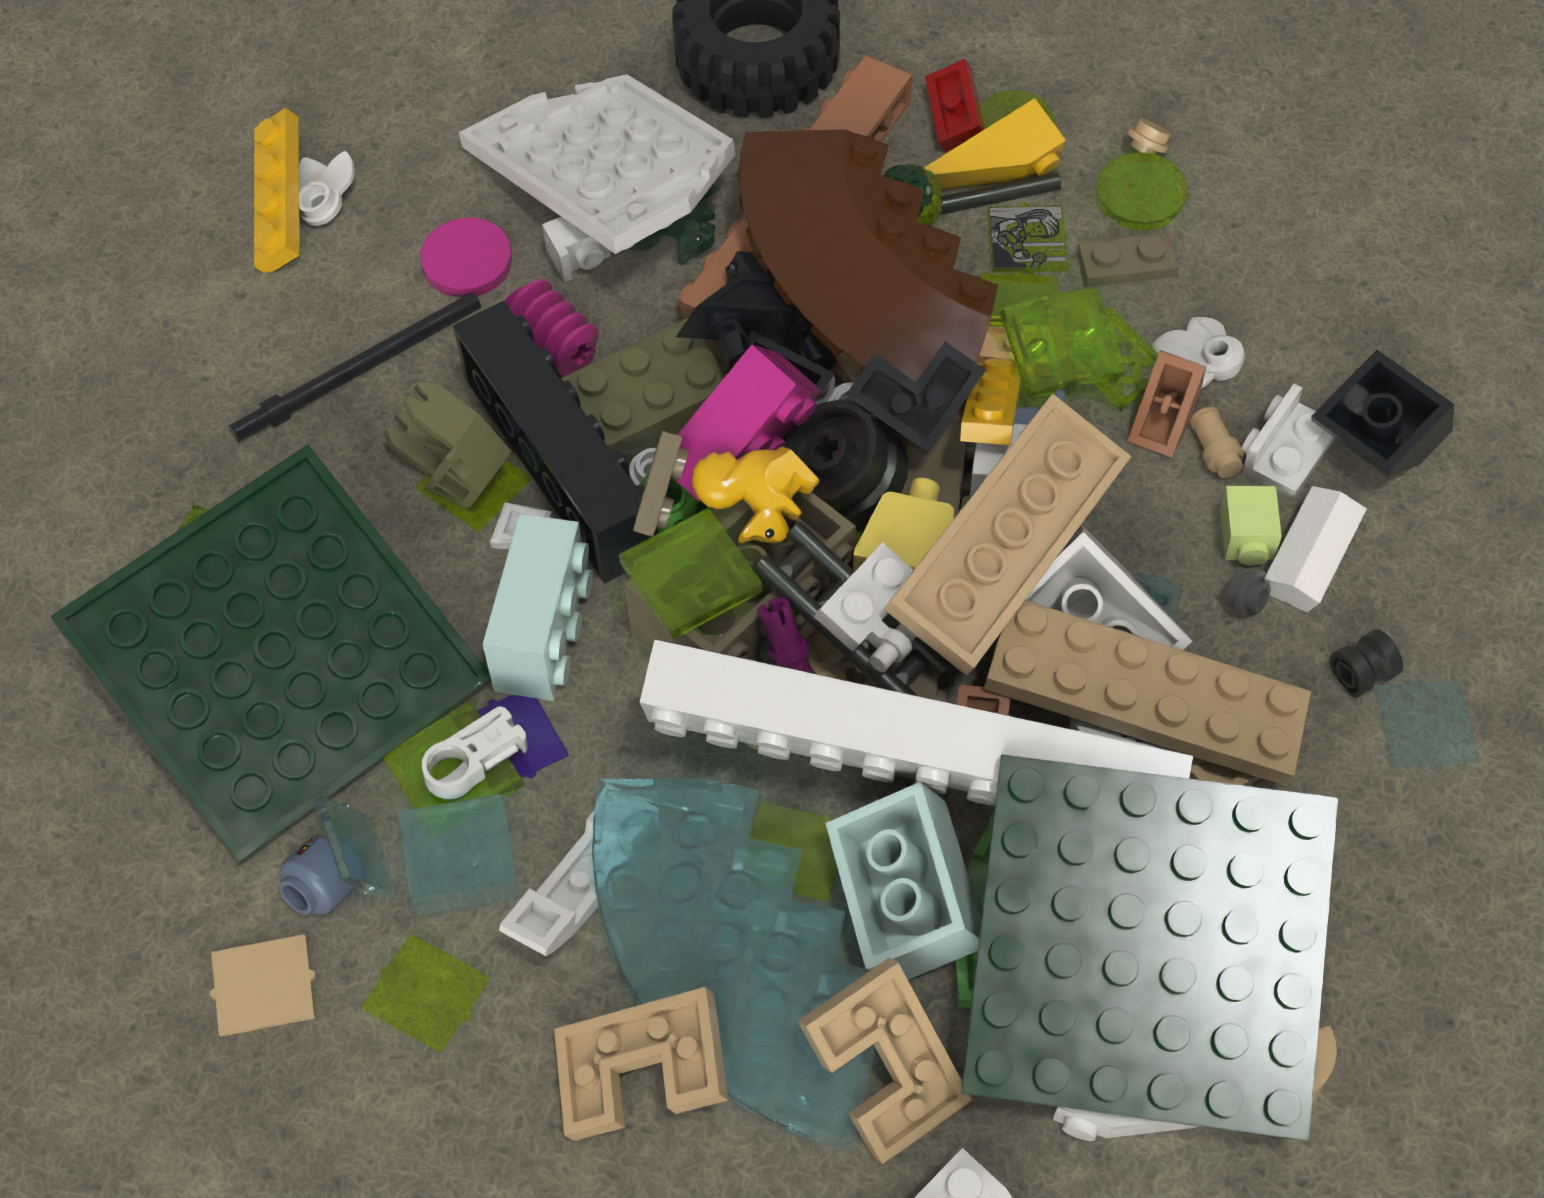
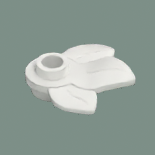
(322, 187)
(1201, 344)

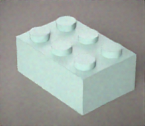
(537, 607)
(906, 881)

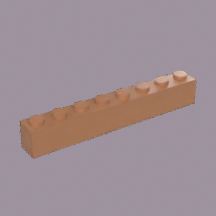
(866, 104)

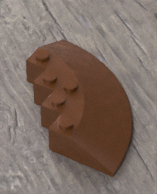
(853, 250)

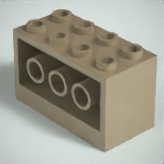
(740, 630)

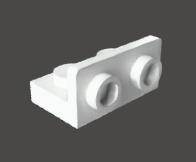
(1286, 446)

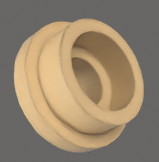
(1149, 137)

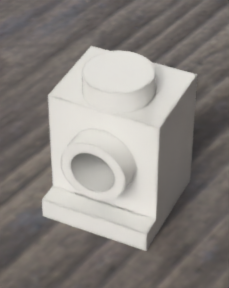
(571, 248)

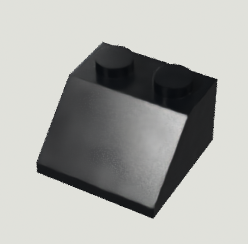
(1387, 415)

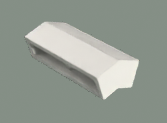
(1314, 547)

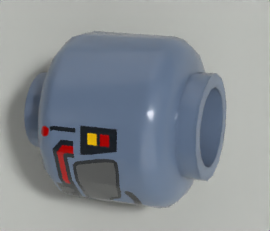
(312, 879)

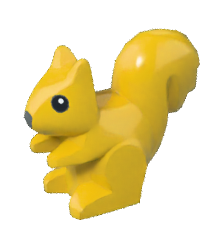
(763, 481)

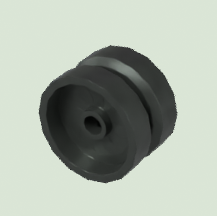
(850, 457)

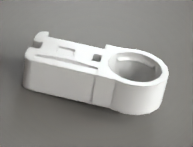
(479, 746)

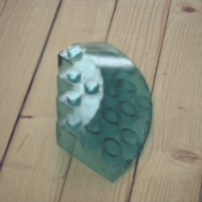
(711, 909)

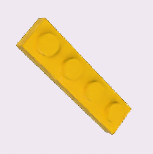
(276, 191)
(992, 404)

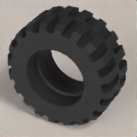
(756, 74)

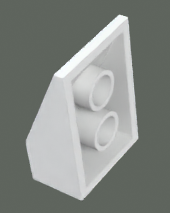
(1098, 588)

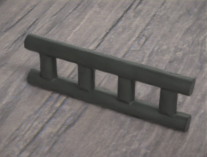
(782, 581)

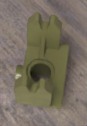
(447, 444)

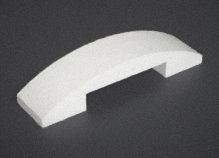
(560, 905)

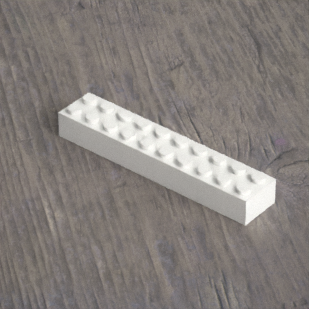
(865, 725)

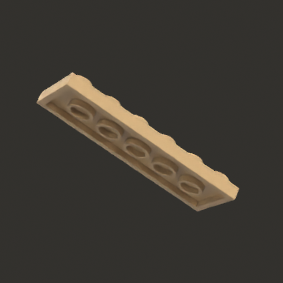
(1007, 534)
(1150, 691)

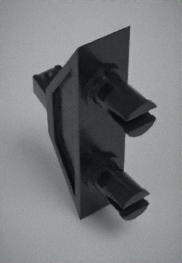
(751, 305)

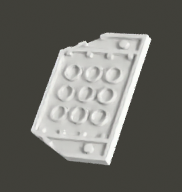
(605, 157)

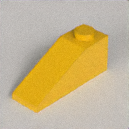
(1003, 152)

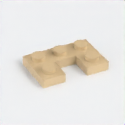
(887, 1013)
(671, 1030)

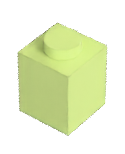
(1250, 524)

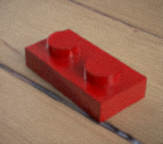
(954, 104)

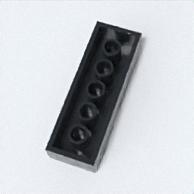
(551, 433)

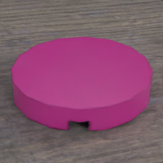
(466, 257)

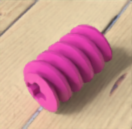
(555, 325)

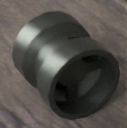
(1369, 661)

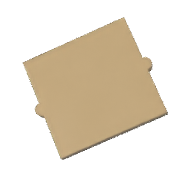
(262, 985)

